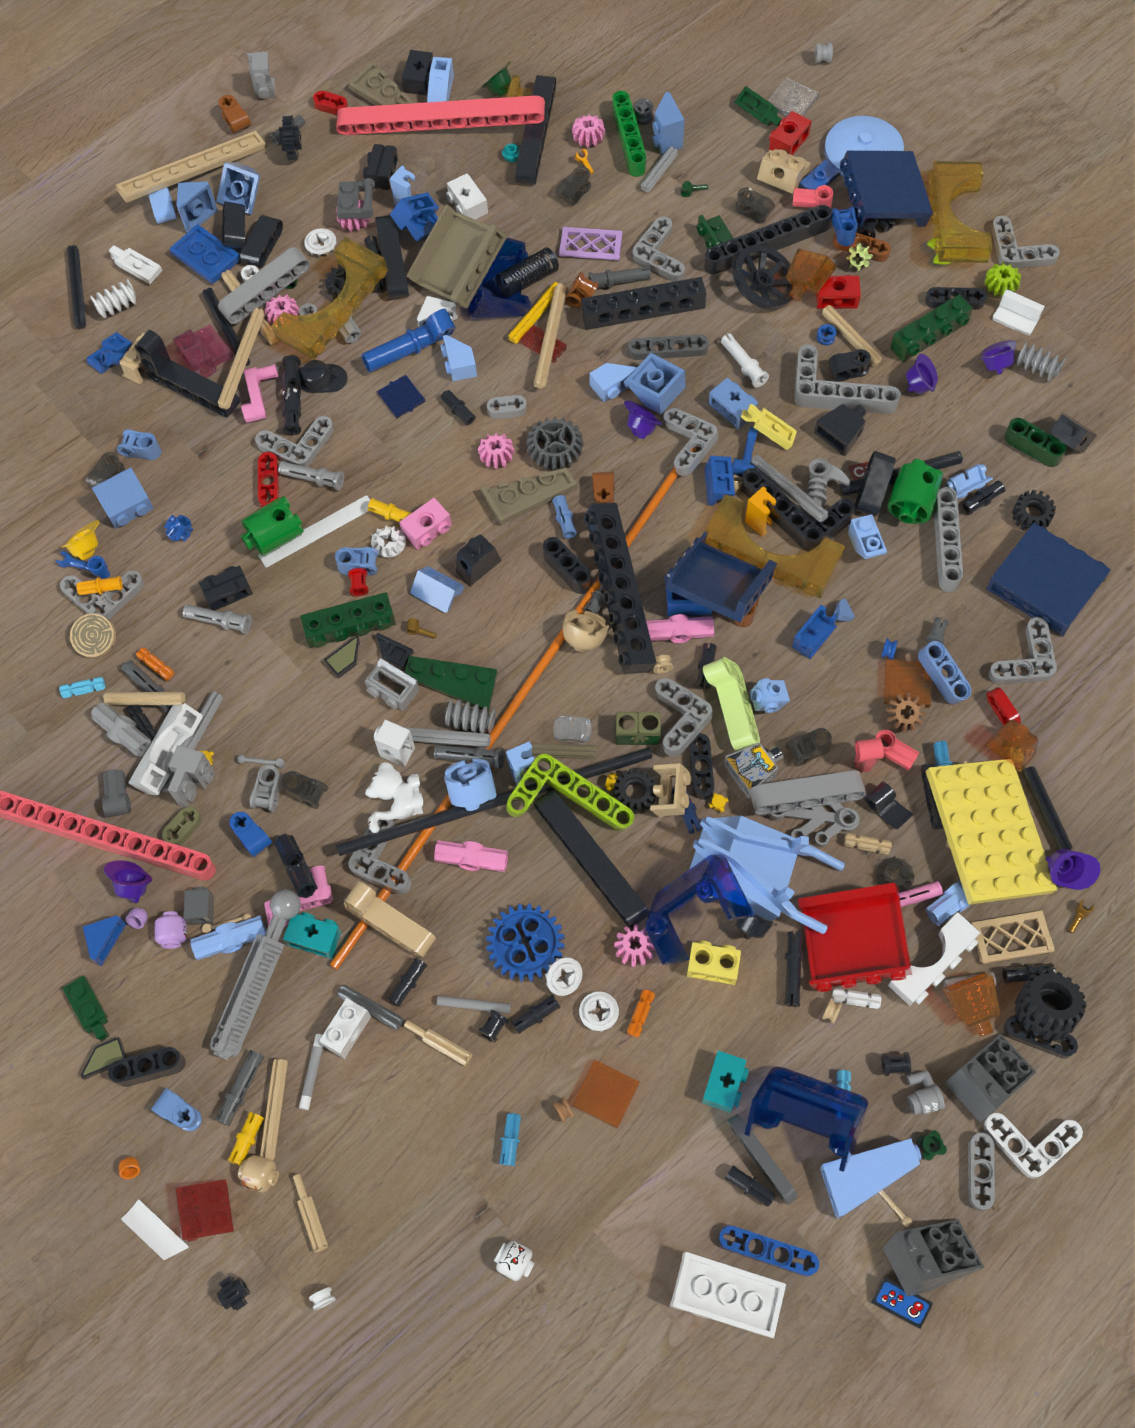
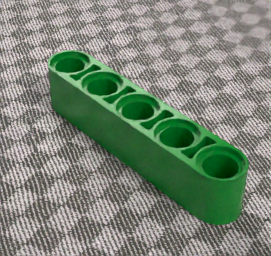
(629, 133)

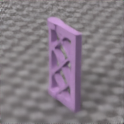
(581, 234)

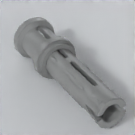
(320, 476)
(227, 619)

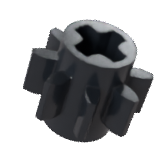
(233, 1293)

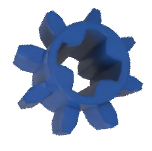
(178, 528)

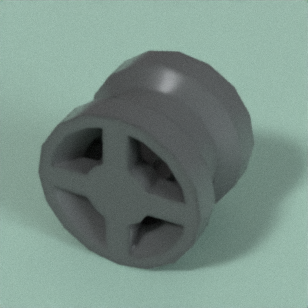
(643, 111)

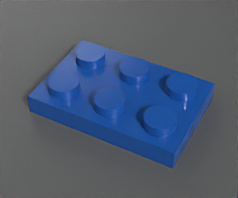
(204, 254)

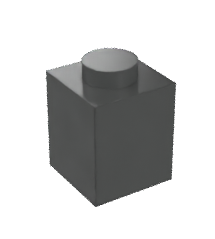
(198, 906)

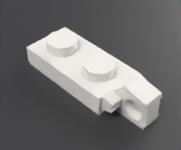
(135, 264)

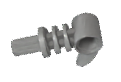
(818, 482)

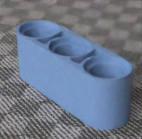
(944, 684)

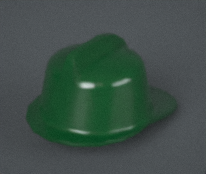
(499, 82)

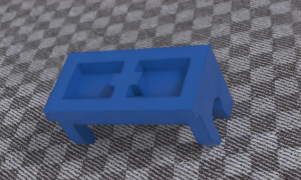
(718, 478)
(814, 632)

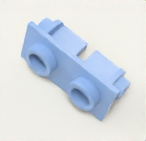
(975, 480)

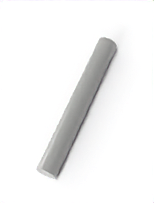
(473, 1004)

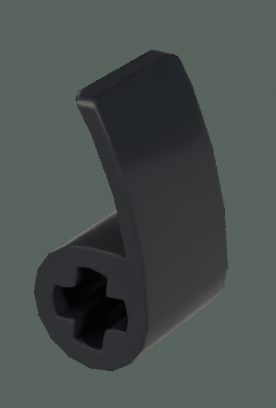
(883, 803)

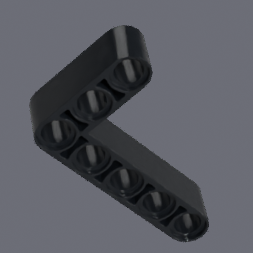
(179, 378)
(794, 514)

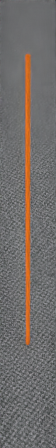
(507, 715)

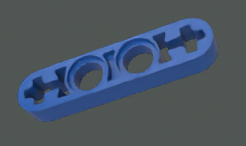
(769, 1247)

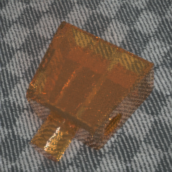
(809, 272)
(1014, 743)
(974, 1001)

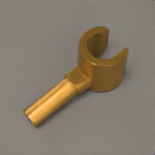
(413, 628)
(1080, 914)

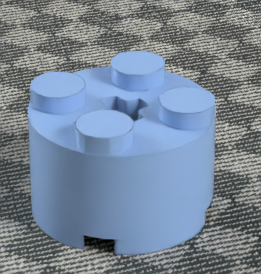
(470, 784)

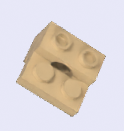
(793, 168)

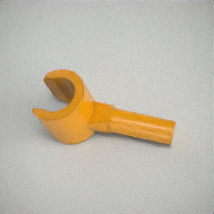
(584, 160)

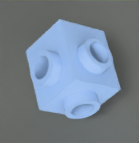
(769, 695)

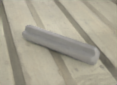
(659, 169)

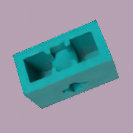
(322, 944)
(725, 1066)

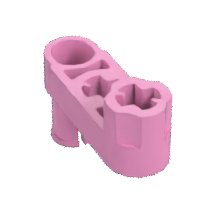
(256, 410)
(321, 896)

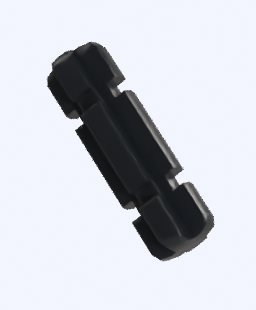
(141, 721)

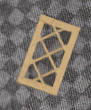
(1018, 919)

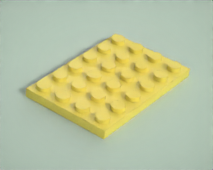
(990, 831)

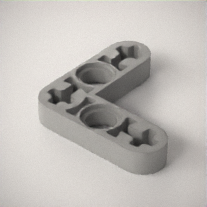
(652, 253)
(1016, 253)
(696, 436)
(300, 449)
(104, 601)
(1037, 659)
(689, 712)
(370, 859)

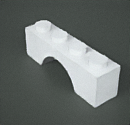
(175, 729)
(955, 938)

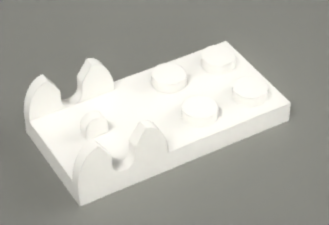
(728, 1295)

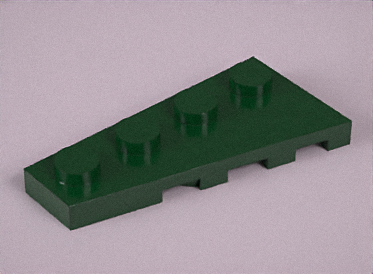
(455, 680)

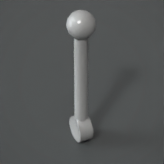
(279, 762)

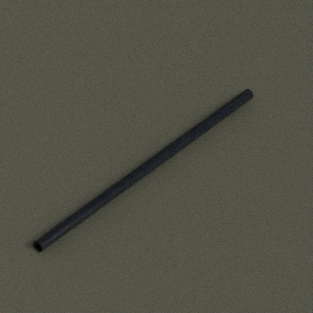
(499, 800)

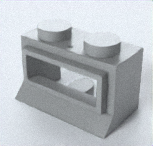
(259, 72)
(391, 698)

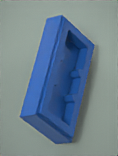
(822, 175)

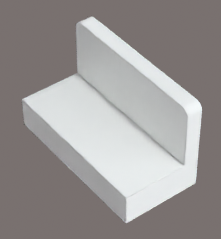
(1018, 312)

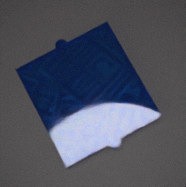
(401, 396)

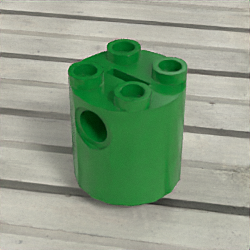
(915, 492)
(271, 527)

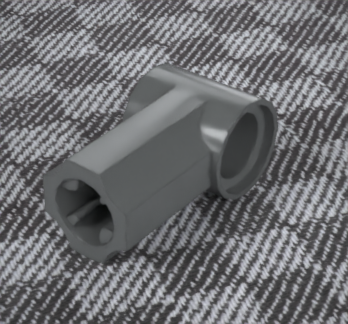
(116, 799)

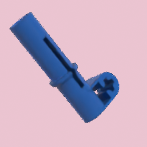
(412, 341)

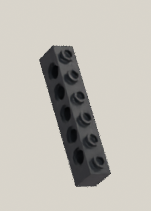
(643, 303)

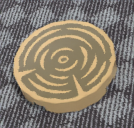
(92, 635)

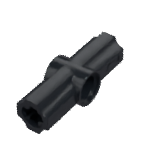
(295, 866)

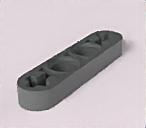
(668, 343)
(763, 1160)

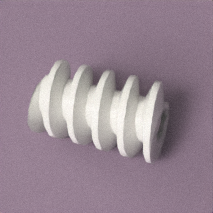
(114, 299)

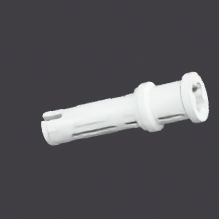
(749, 366)

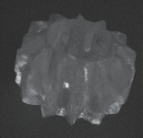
(572, 729)

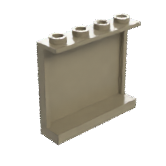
(456, 256)

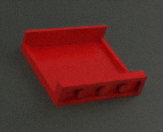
(861, 940)

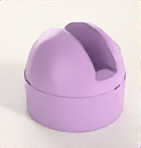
(137, 918)

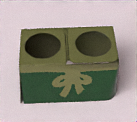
(631, 737)

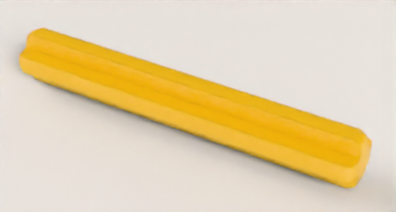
(532, 315)

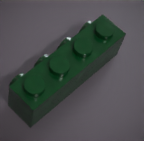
(931, 328)
(348, 620)

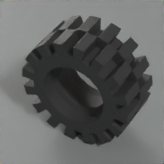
(1035, 500)
(635, 778)

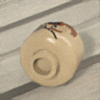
(258, 1173)

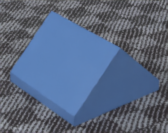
(195, 203)

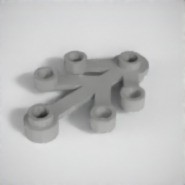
(817, 817)

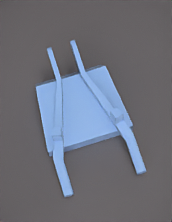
(761, 863)

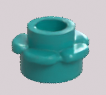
(511, 152)

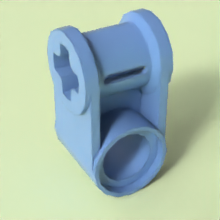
(139, 445)
(358, 559)
(174, 1110)

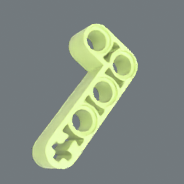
(734, 702)

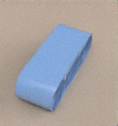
(162, 205)

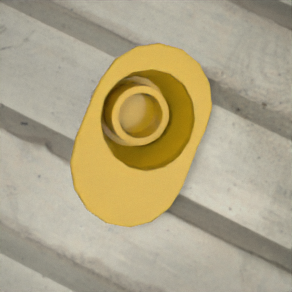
(83, 542)

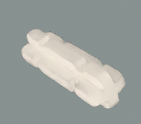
(856, 998)

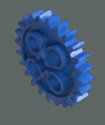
(506, 950)

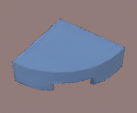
(843, 611)

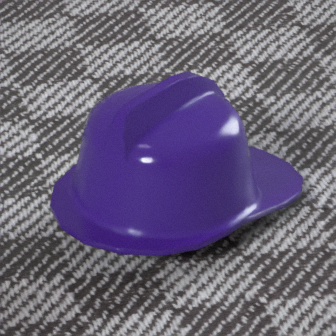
(999, 356)
(922, 375)
(640, 420)
(1073, 869)
(128, 879)

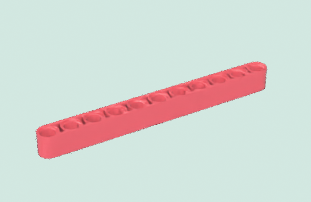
(440, 115)
(105, 836)

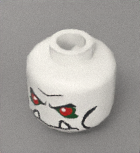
(514, 1260)

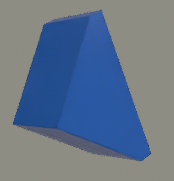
(102, 937)

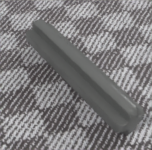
(374, 1009)

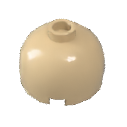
(584, 631)

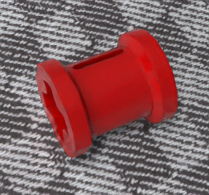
(358, 582)

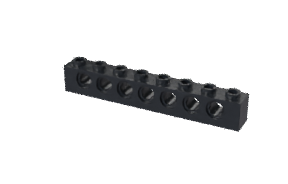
(616, 570)

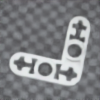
(1038, 1153)

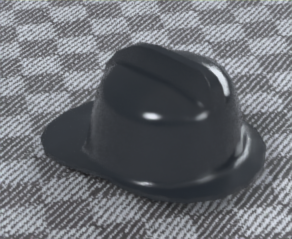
(322, 377)
(754, 926)

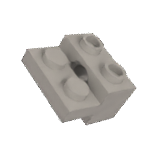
(191, 772)

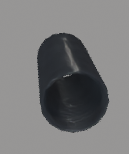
(527, 273)

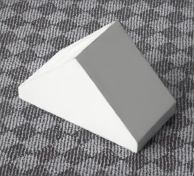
(432, 305)

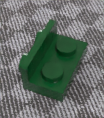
(713, 231)

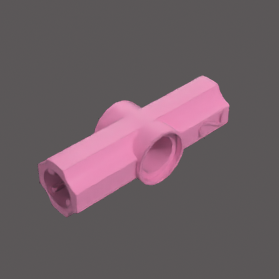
(681, 628)
(471, 856)

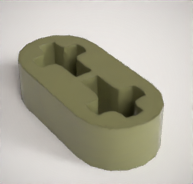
(181, 826)

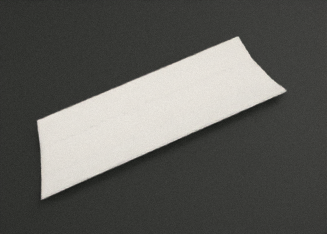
(153, 1231)

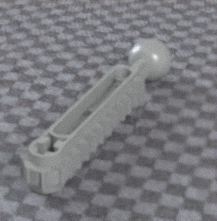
(254, 978)

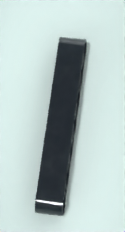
(535, 134)
(776, 236)
(591, 858)

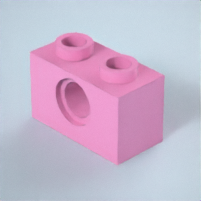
(429, 513)

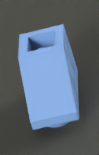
(460, 359)
(610, 380)
(866, 537)

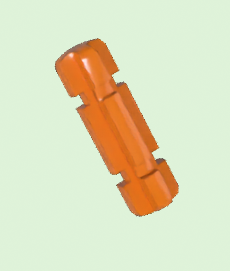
(155, 664)
(640, 1013)

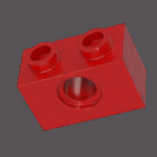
(790, 133)
(840, 293)

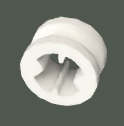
(248, 271)
(322, 1298)

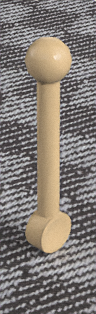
(207, 928)
(906, 1221)

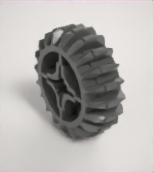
(556, 451)

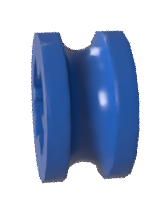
(826, 328)
(889, 649)

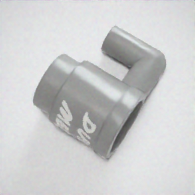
(926, 1099)

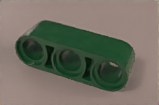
(1025, 439)

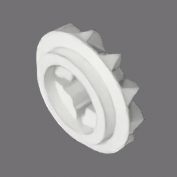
(325, 236)
(392, 548)
(572, 978)
(589, 1005)

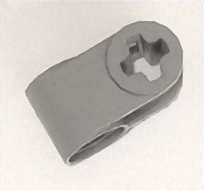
(266, 793)

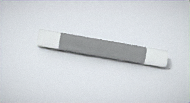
(311, 1073)

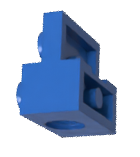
(416, 215)

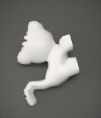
(388, 785)

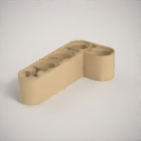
(388, 921)

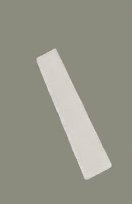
(319, 530)

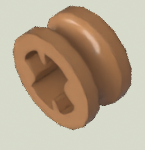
(563, 1109)

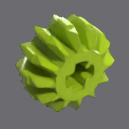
(1002, 278)

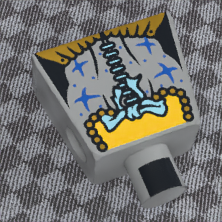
(753, 766)

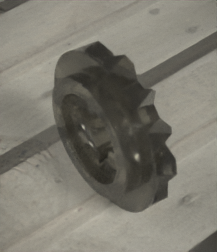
(883, 875)

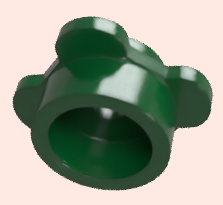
(928, 1152)

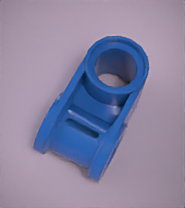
(844, 225)
(251, 835)

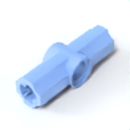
(947, 905)
(227, 938)

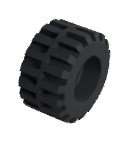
(1042, 1018)

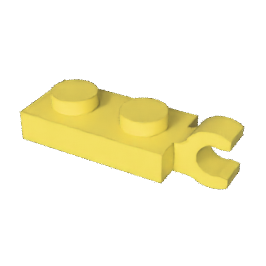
(770, 426)

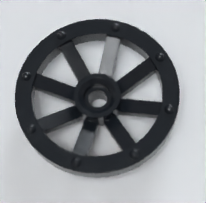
(763, 279)

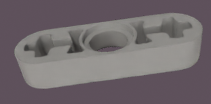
(972, 1178)

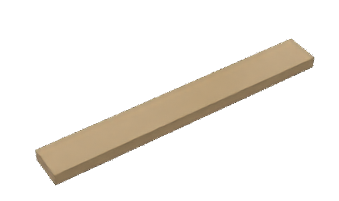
(190, 166)

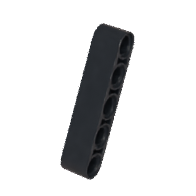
(391, 251)

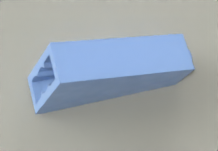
(867, 1174)

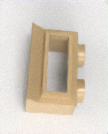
(131, 362)
(663, 790)

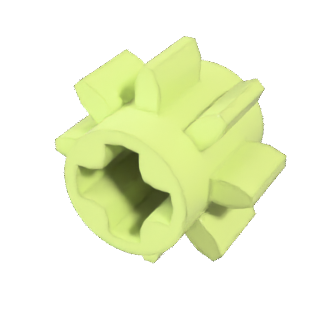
(855, 260)

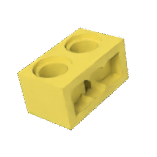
(712, 969)

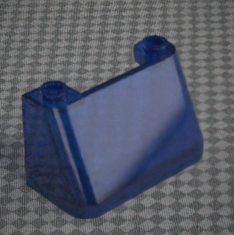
(488, 299)

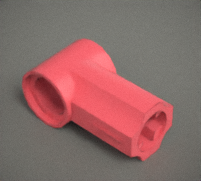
(811, 198)
(897, 750)
(867, 753)

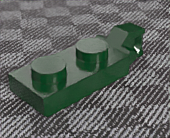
(758, 107)
(87, 1007)

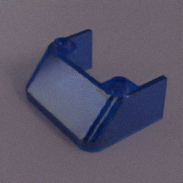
(710, 881)
(810, 1106)

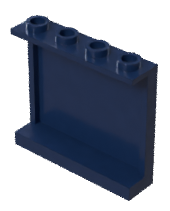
(885, 185)
(1048, 578)
(719, 579)

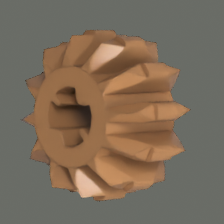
(902, 703)

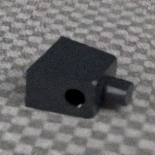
(841, 427)
(1072, 433)
(478, 557)

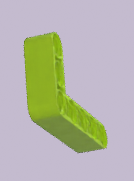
(568, 790)

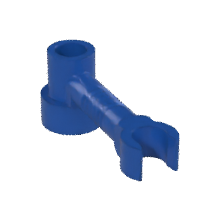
(740, 466)
(95, 565)

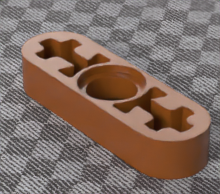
(869, 241)

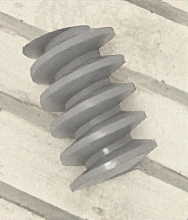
(1040, 362)
(470, 718)

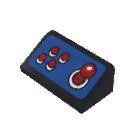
(894, 1300)

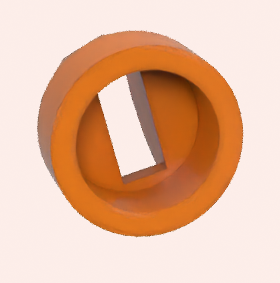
(124, 1168)

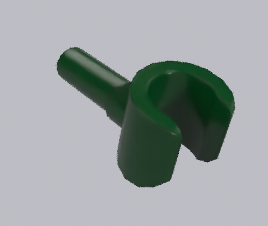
(687, 188)

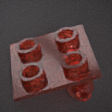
(204, 1210)

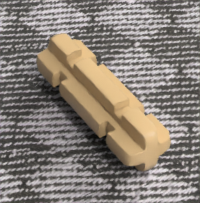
(867, 843)

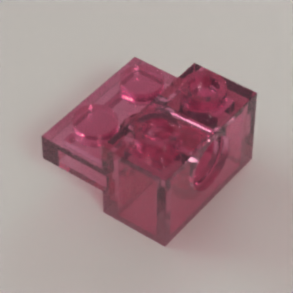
(202, 350)

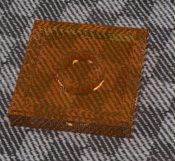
(904, 678)
(606, 1094)

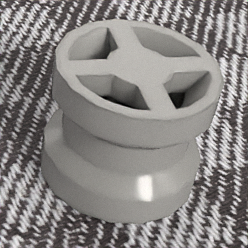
(823, 52)

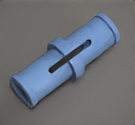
(564, 516)

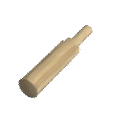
(441, 1043)
(310, 1217)

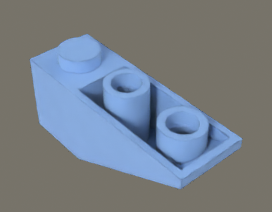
(440, 79)

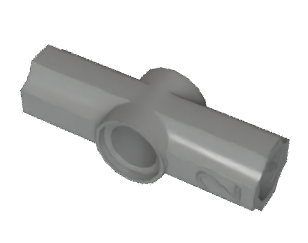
(121, 729)

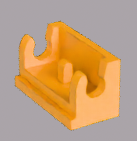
(758, 512)

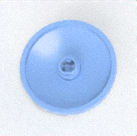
(861, 134)

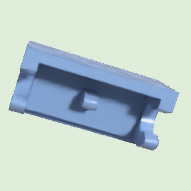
(400, 184)
(518, 760)

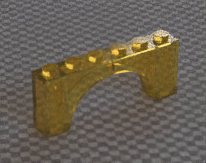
(954, 239)
(314, 331)
(804, 571)

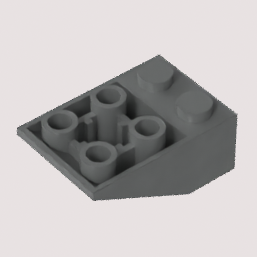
(990, 1078)
(931, 1256)

